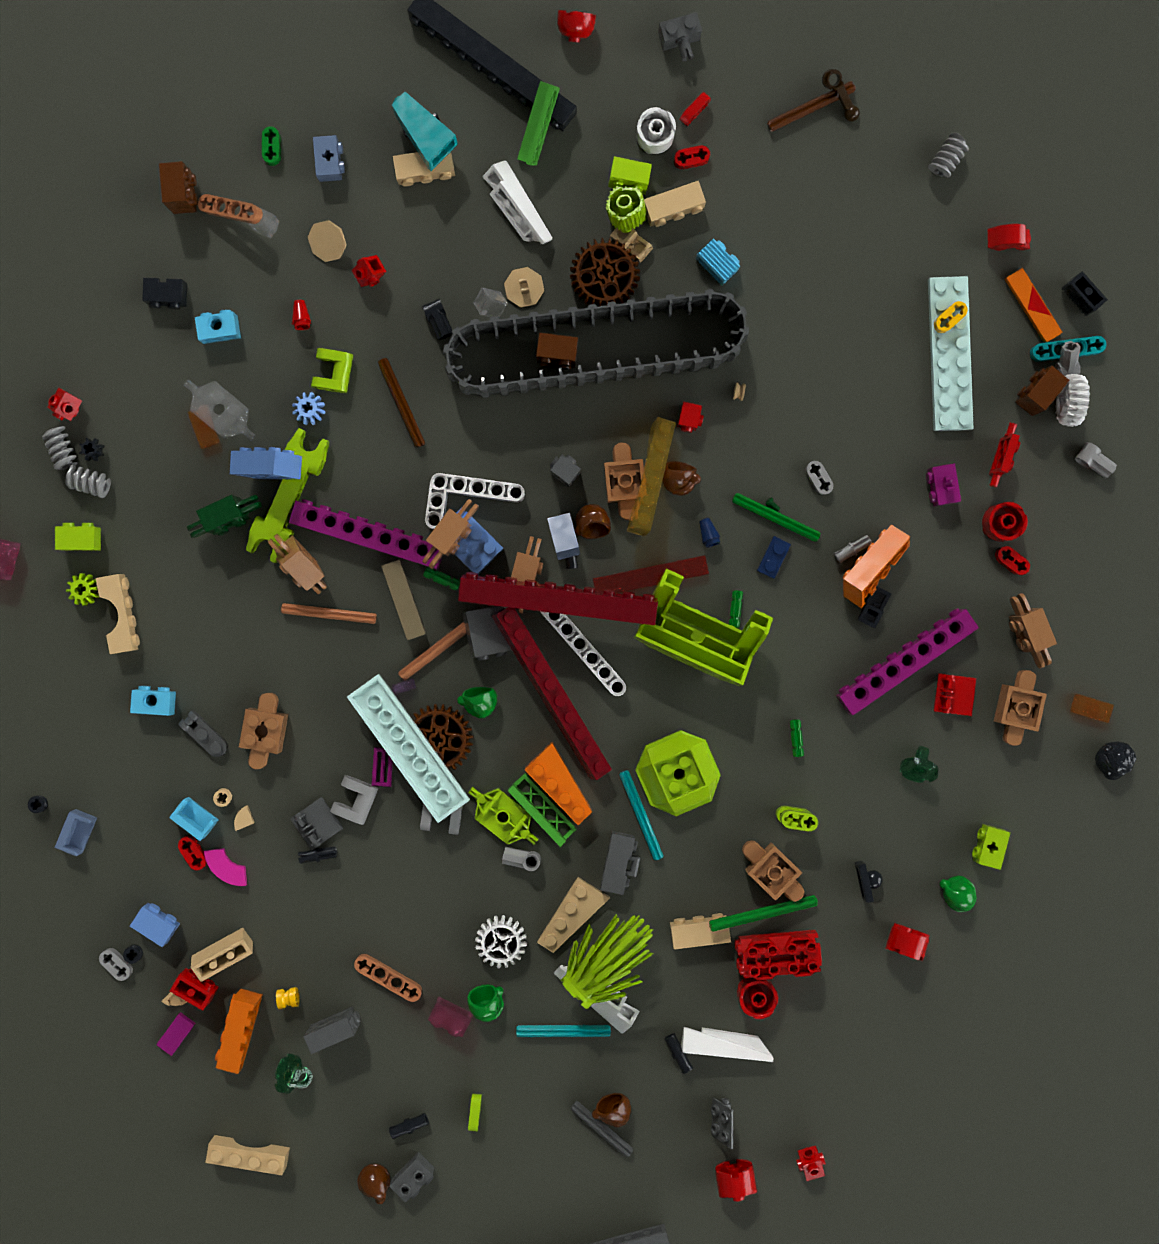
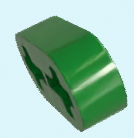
(267, 146)

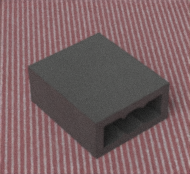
(483, 633)
(332, 1030)

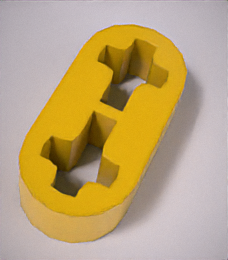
(948, 314)

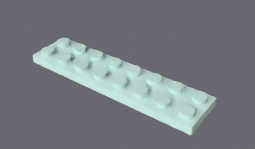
(950, 357)
(408, 748)

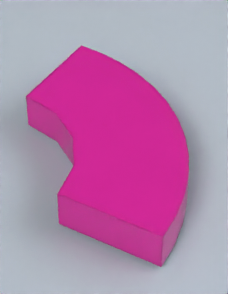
(225, 868)

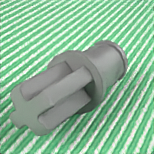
(852, 549)

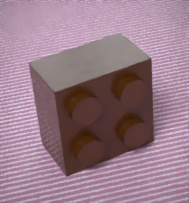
(178, 187)
(557, 351)
(1042, 390)

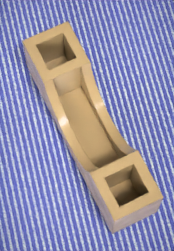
(123, 636)
(228, 1153)

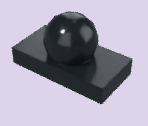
(867, 880)

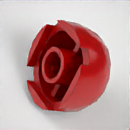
(575, 24)

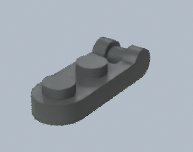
(204, 734)

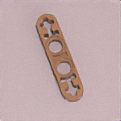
(229, 211)
(389, 975)

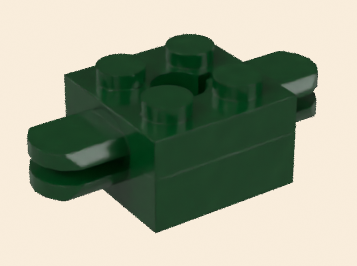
(223, 515)

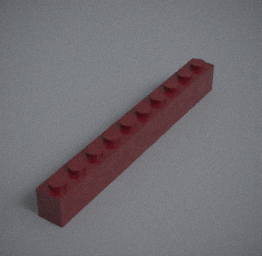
(558, 599)
(551, 692)

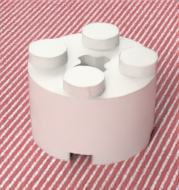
(661, 121)

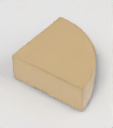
(243, 818)
(172, 999)

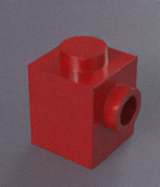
(690, 417)

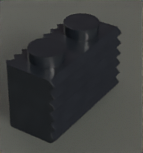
(1084, 293)

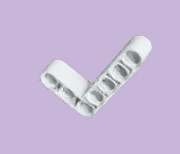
(467, 490)

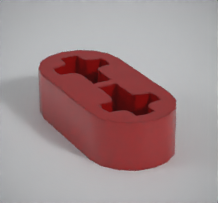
(695, 108)
(690, 153)
(1015, 557)
(188, 854)

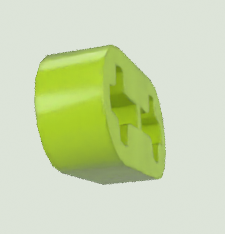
(474, 1112)

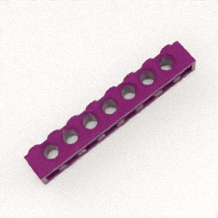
(300, 517)
(965, 626)

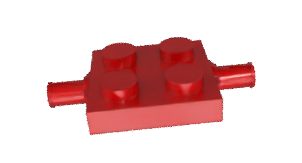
(1004, 454)

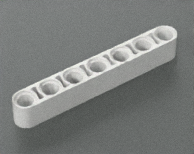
(582, 653)

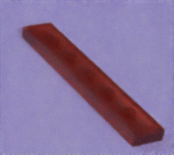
(651, 575)

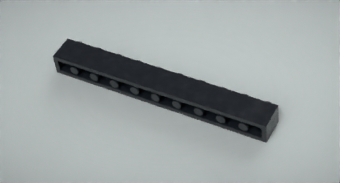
(485, 57)

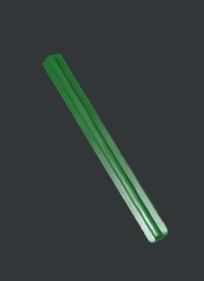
(762, 913)

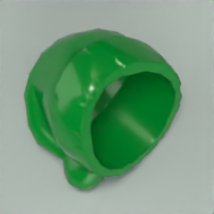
(478, 701)
(959, 893)
(486, 1002)

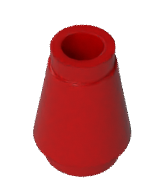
(300, 318)

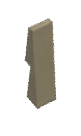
(403, 599)

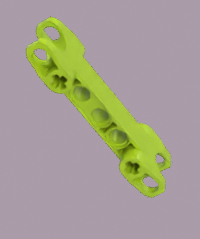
(288, 492)

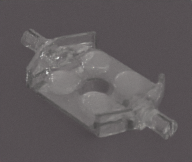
(231, 421)

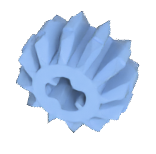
(311, 414)

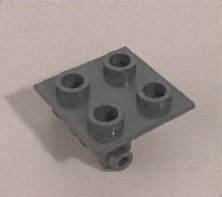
(316, 823)
(722, 1121)

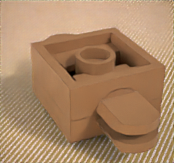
(623, 479)
(449, 533)
(298, 563)
(526, 565)
(1031, 630)
(1020, 707)
(263, 730)
(773, 871)

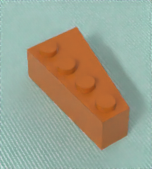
(874, 565)
(557, 781)
(238, 1030)

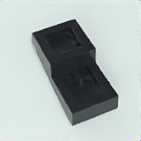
(874, 607)

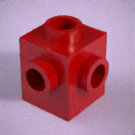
(368, 271)
(64, 405)
(811, 1163)

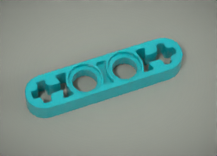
(1084, 342)

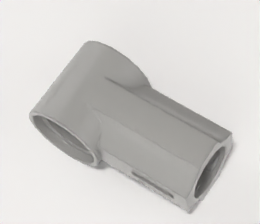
(1069, 359)
(1091, 457)
(519, 858)

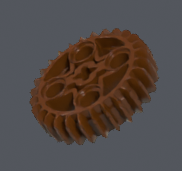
(602, 282)
(440, 728)

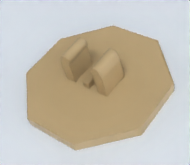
(327, 241)
(524, 287)

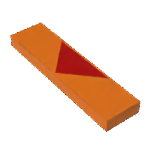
(1033, 305)

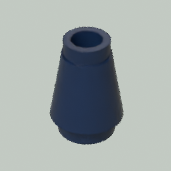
(709, 534)

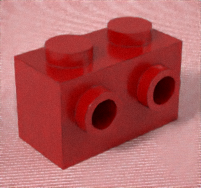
(193, 990)

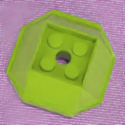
(675, 752)

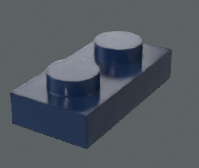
(773, 557)

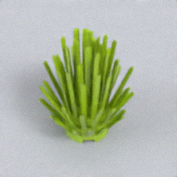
(598, 969)

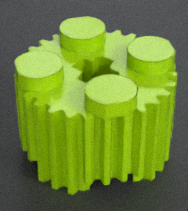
(626, 208)

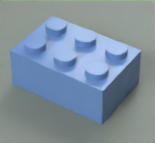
(265, 464)
(478, 548)

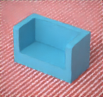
(193, 818)

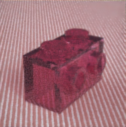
(8, 554)
(450, 1017)

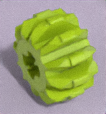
(85, 596)

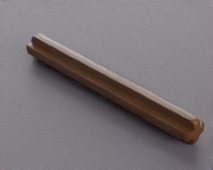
(807, 108)
(401, 402)

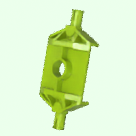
(493, 803)

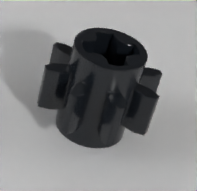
(85, 447)

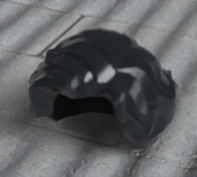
(1115, 759)

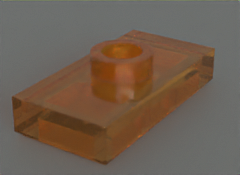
(205, 435)
(1091, 708)

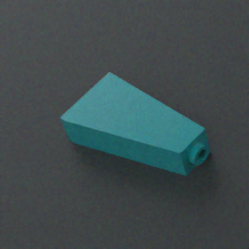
(424, 130)

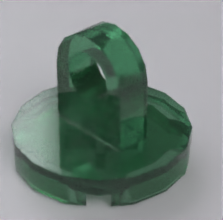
(919, 767)
(289, 1073)

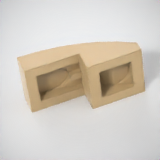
(632, 240)

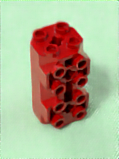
(778, 954)

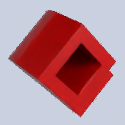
(1009, 236)

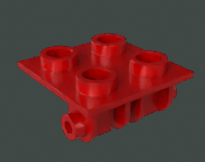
(955, 694)

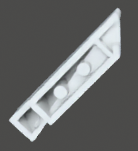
(515, 203)
(614, 1011)
(724, 1044)

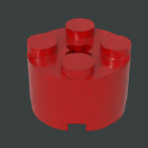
(1012, 514)
(907, 942)
(760, 1007)
(735, 1179)

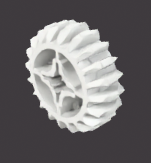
(1073, 401)
(508, 955)

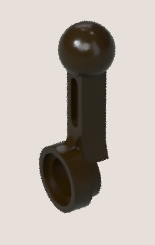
(851, 112)

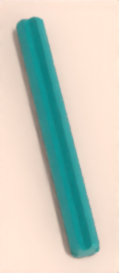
(641, 815)
(563, 1030)

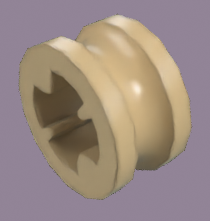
(739, 391)
(217, 795)

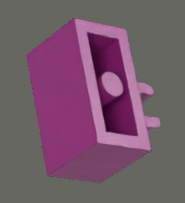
(943, 485)

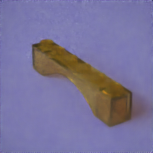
(648, 493)

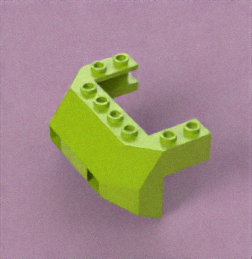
(702, 639)

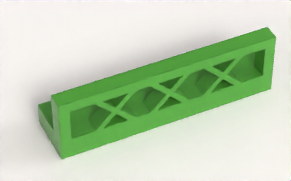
(538, 123)
(535, 812)

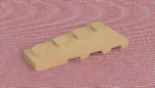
(572, 913)

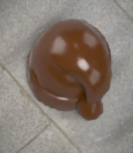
(680, 478)
(592, 522)
(613, 1109)
(374, 1182)

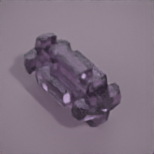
(403, 686)

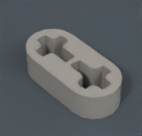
(815, 480)
(113, 966)

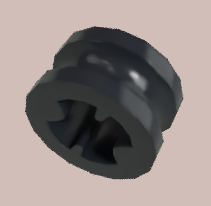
(43, 801)
(127, 957)

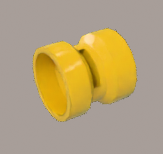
(288, 997)

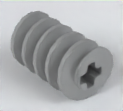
(948, 155)
(58, 448)
(86, 482)

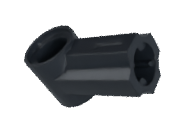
(436, 315)

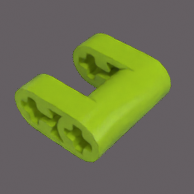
(341, 371)
(803, 818)

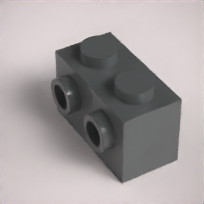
(565, 469)
(412, 1177)

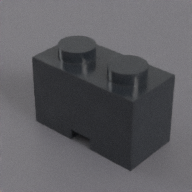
(169, 293)

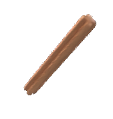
(328, 613)
(433, 652)

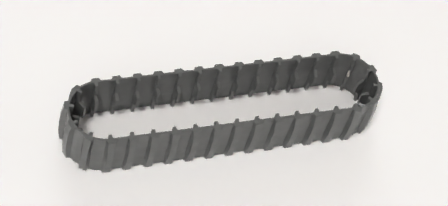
(592, 313)

